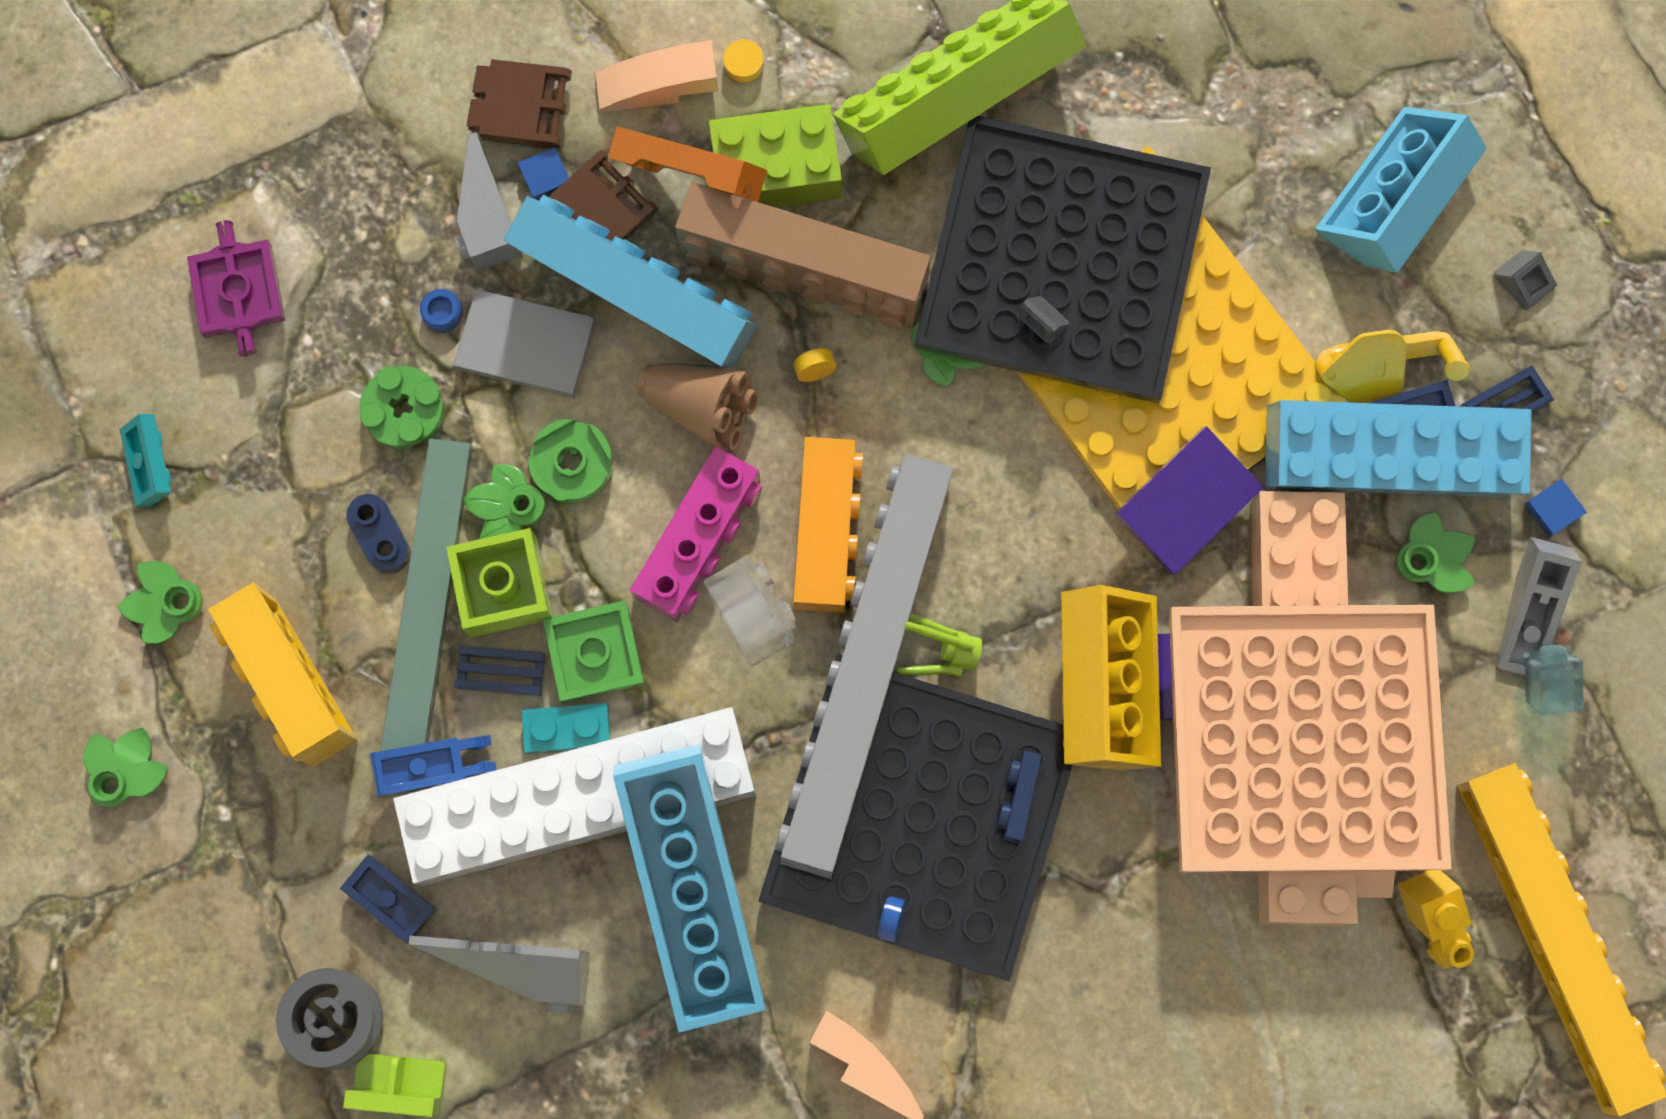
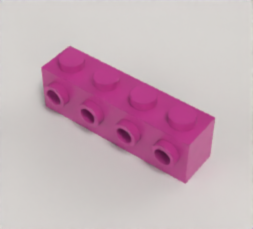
(696, 535)

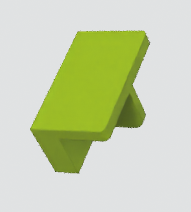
(397, 1085)

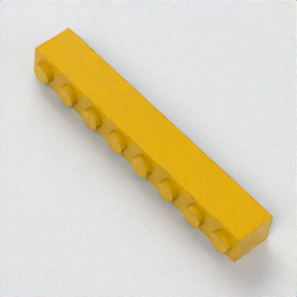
(1562, 941)

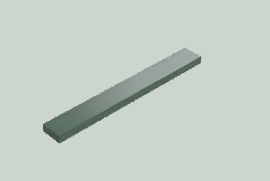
(426, 595)

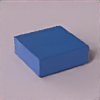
(543, 173)
(1555, 508)

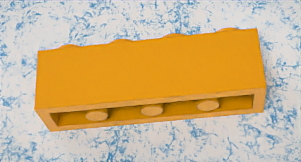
(825, 525)

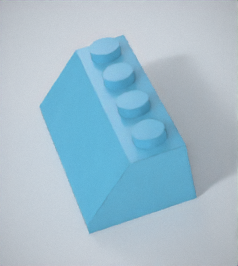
(1402, 187)

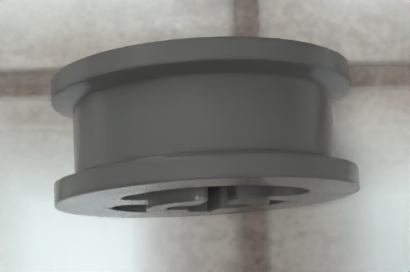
(307, 1044)

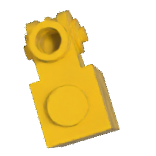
(1440, 913)

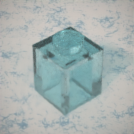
(1553, 680)

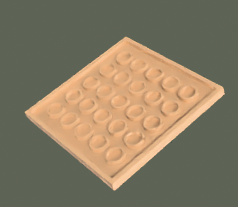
(1308, 739)

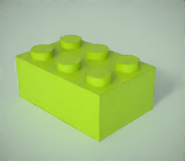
(792, 146)

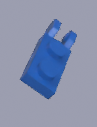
(426, 765)

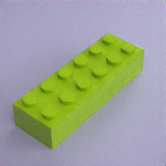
(957, 81)

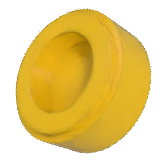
(743, 60)
(814, 365)

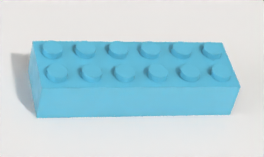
(625, 279)
(1398, 448)
(689, 887)

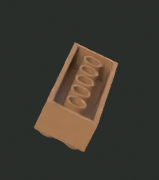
(802, 256)

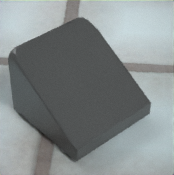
(1526, 278)
(1043, 319)

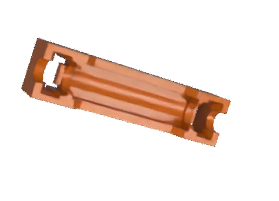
(718, 170)

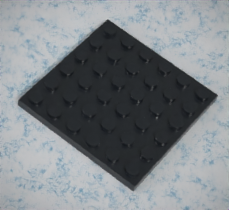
(1085, 229)
(931, 831)

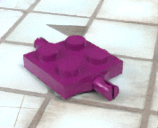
(235, 288)

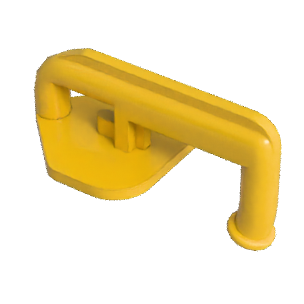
(1375, 363)

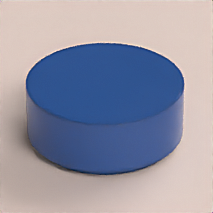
(441, 310)
(892, 919)

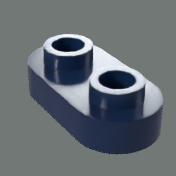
(377, 532)

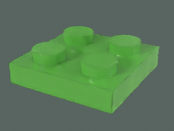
(593, 652)

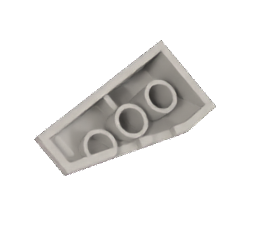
(531, 971)

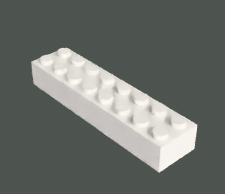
(553, 799)

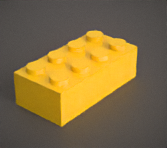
(281, 676)
(1110, 679)

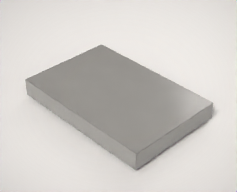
(524, 343)

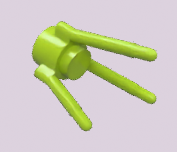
(957, 649)

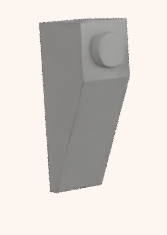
(482, 213)
(1537, 601)

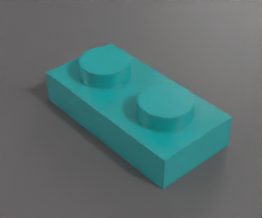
(145, 460)
(565, 727)

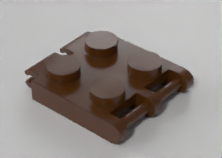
(518, 103)
(603, 202)

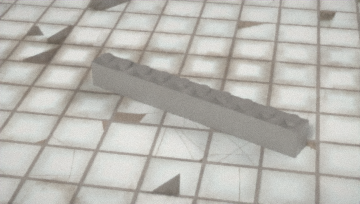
(866, 667)

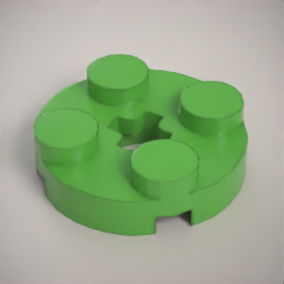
(410, 429)
(577, 438)

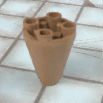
(701, 398)

